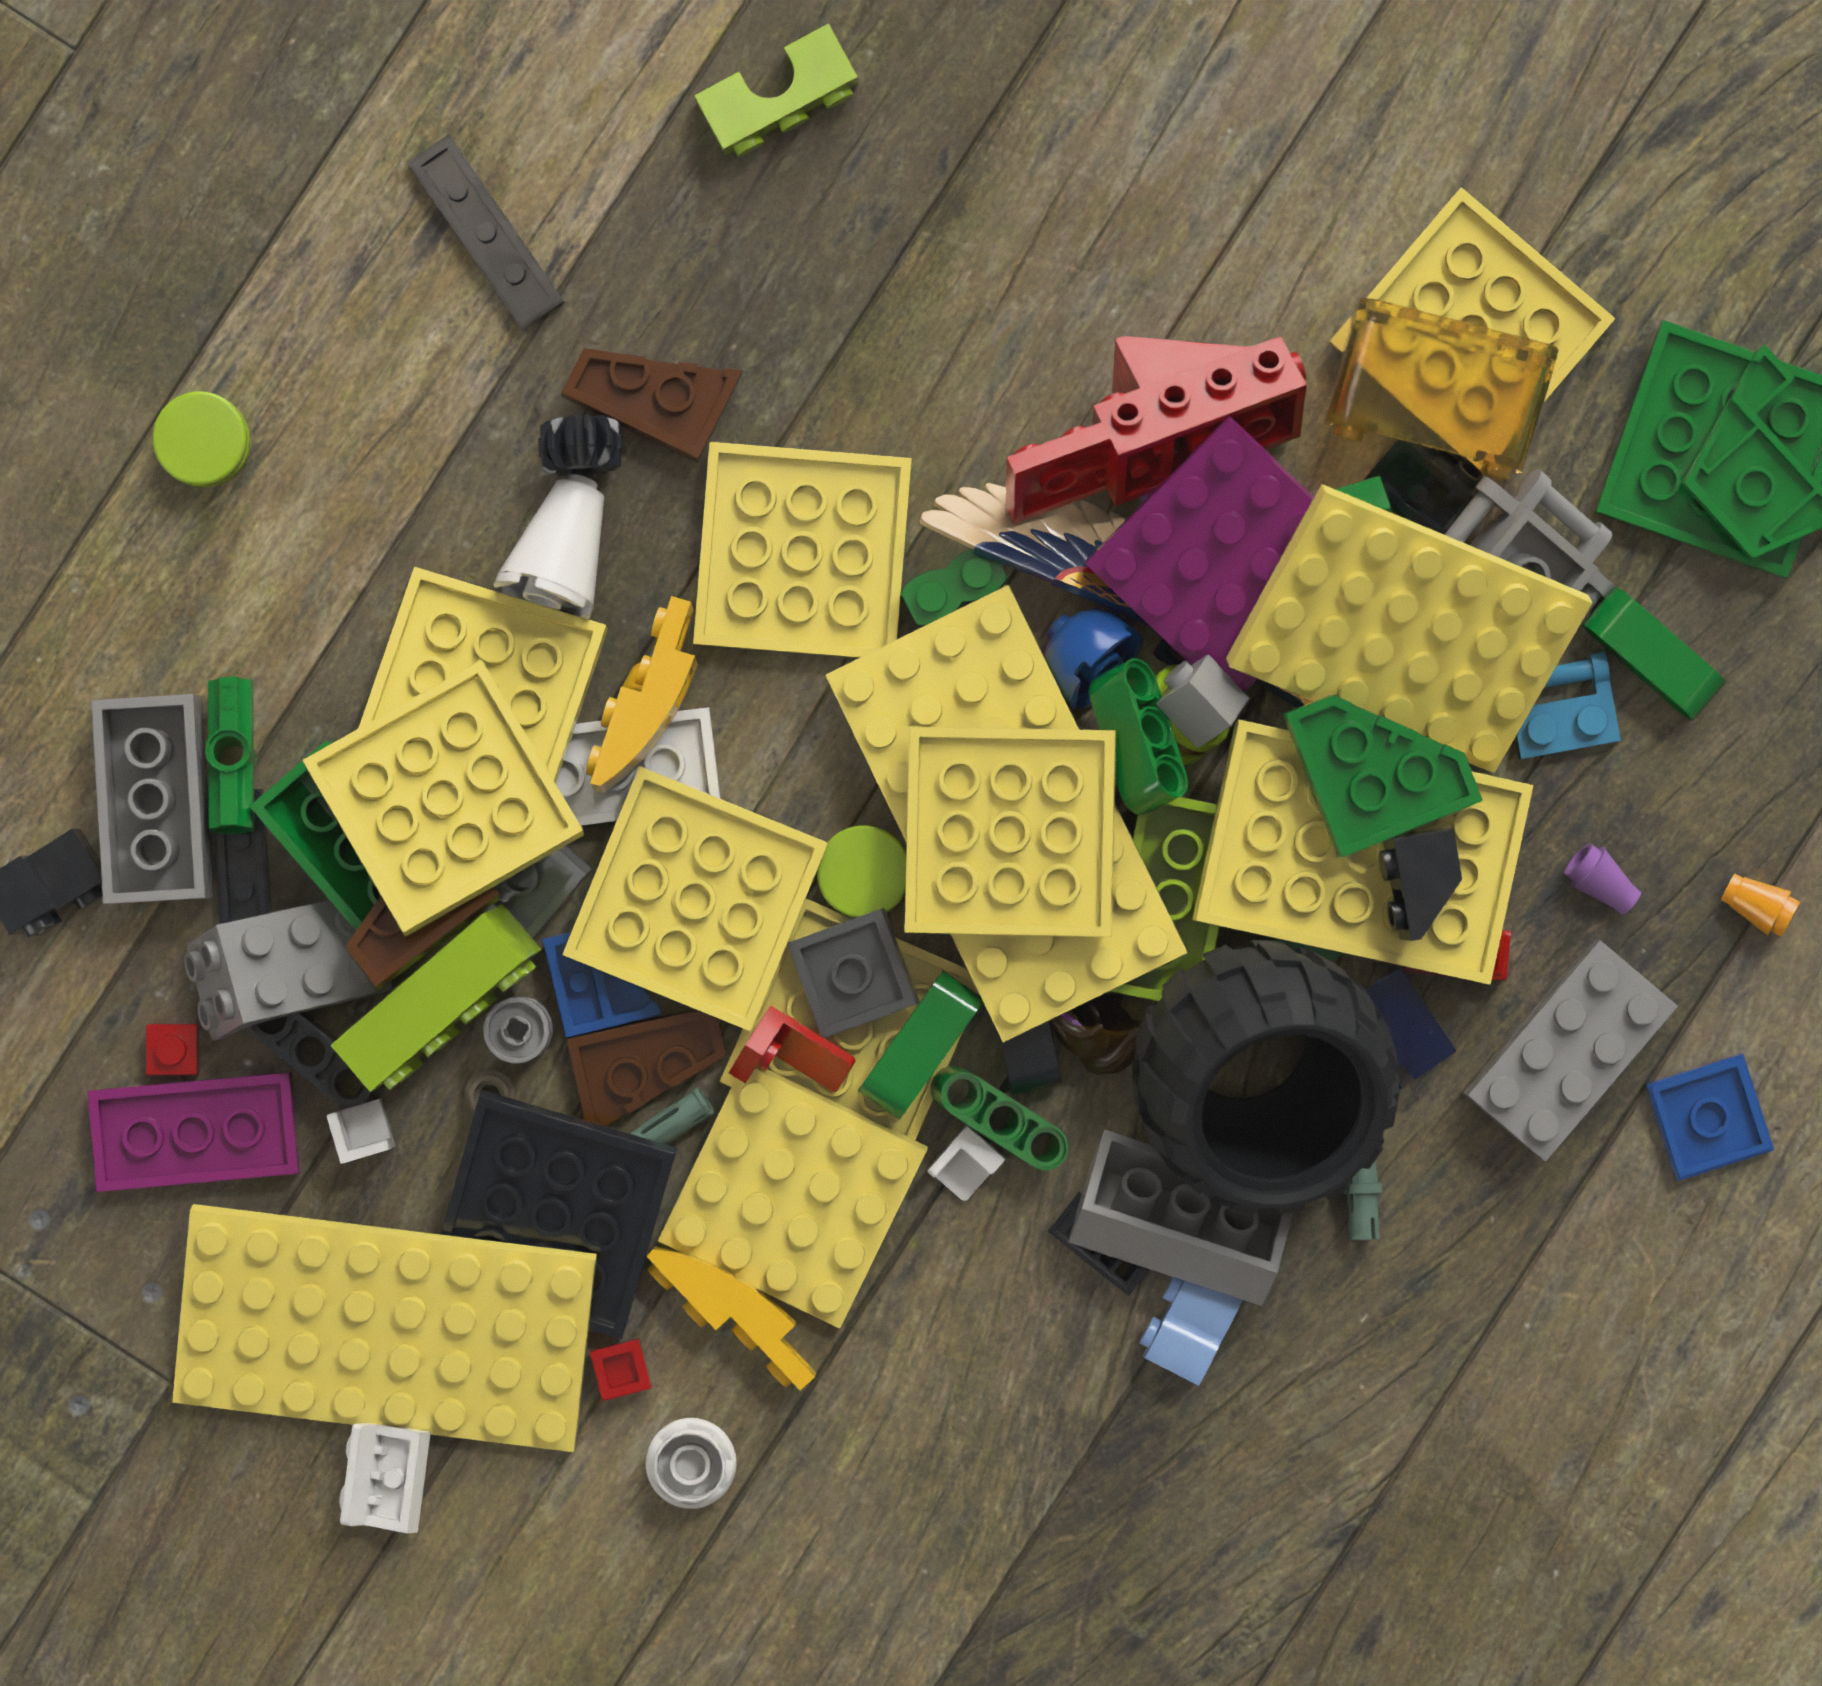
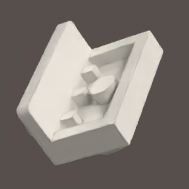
(384, 1477)

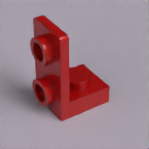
(795, 1045)

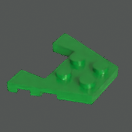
(1749, 475)

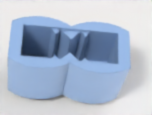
(1189, 1329)

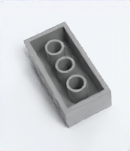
(152, 798)
(1570, 1049)
(1157, 1221)

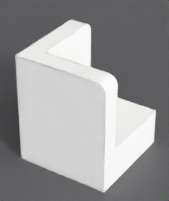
(361, 1131)
(966, 1163)

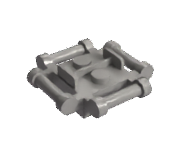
(1532, 543)

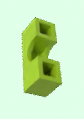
(742, 117)

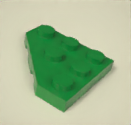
(1375, 773)

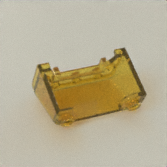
(1440, 385)

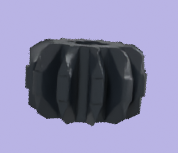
(580, 445)

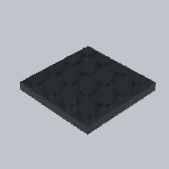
(563, 1187)

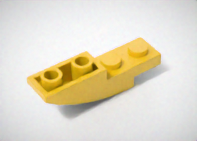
(641, 718)
(717, 1295)

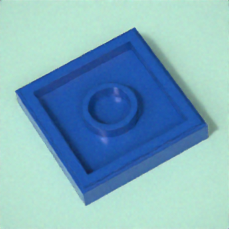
(1709, 1117)

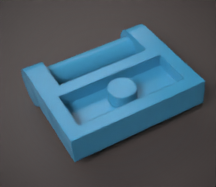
(1572, 721)

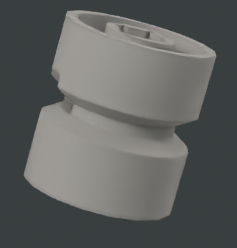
(518, 1029)

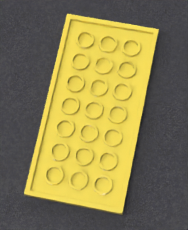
(990, 673)
(383, 1327)

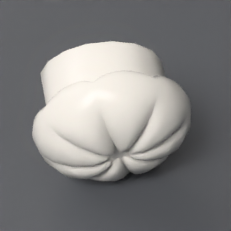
(691, 1463)

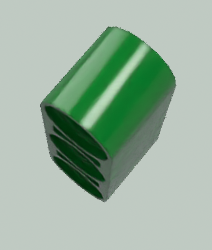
(1654, 653)
(1147, 754)
(921, 1045)
(1021, 1126)

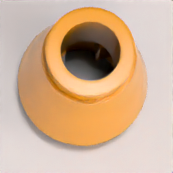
(1761, 904)

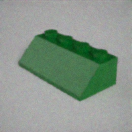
(311, 834)

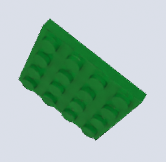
(1668, 423)

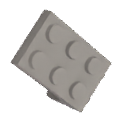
(274, 967)

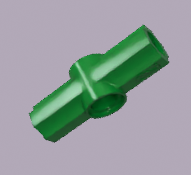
(231, 725)

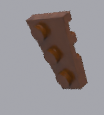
(654, 398)
(384, 950)
(639, 1060)

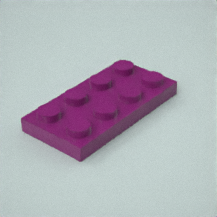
(193, 1132)

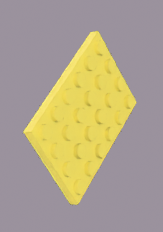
(1408, 626)
(1280, 877)

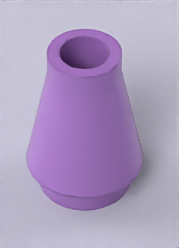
(1600, 877)

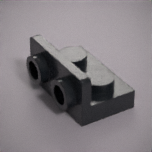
(1426, 483)

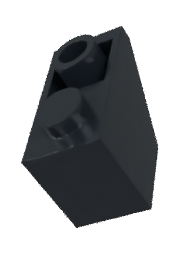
(1422, 878)

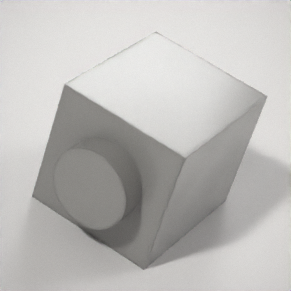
(1201, 699)

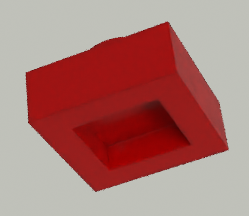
(172, 1049)
(621, 1369)

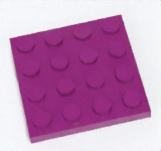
(1205, 545)

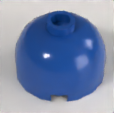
(1087, 647)

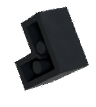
(47, 883)

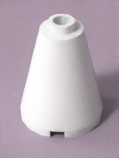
(559, 550)

